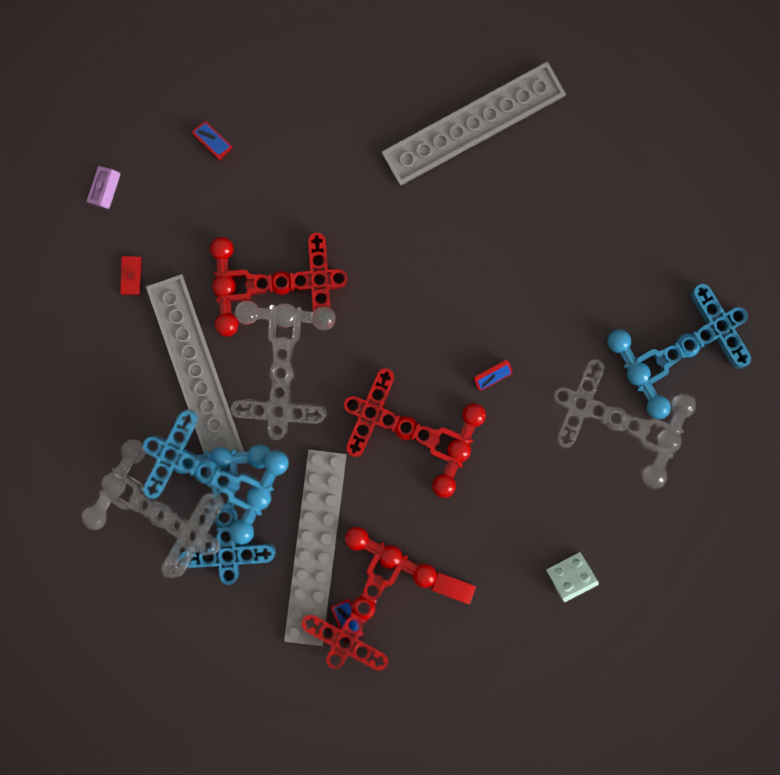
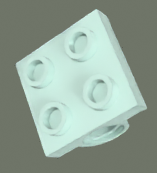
(572, 577)

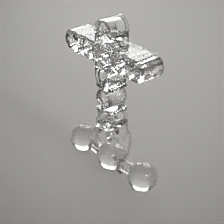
(284, 316)
(668, 440)
(115, 484)

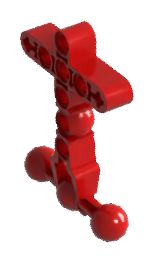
(225, 286)
(457, 450)
(390, 558)

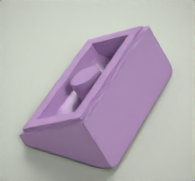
(103, 187)

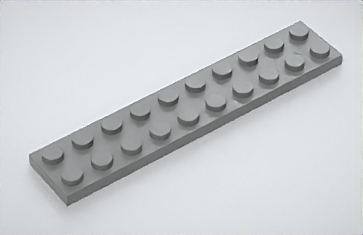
(473, 123)
(193, 364)
(315, 544)

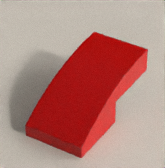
(453, 588)

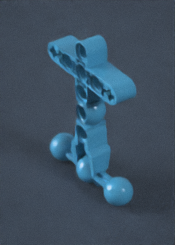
(640, 374)
(229, 459)
(257, 497)

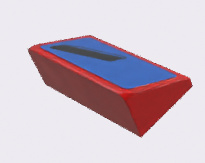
(212, 140)
(492, 375)
(342, 613)

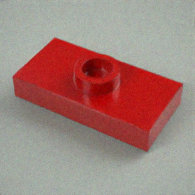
(130, 275)

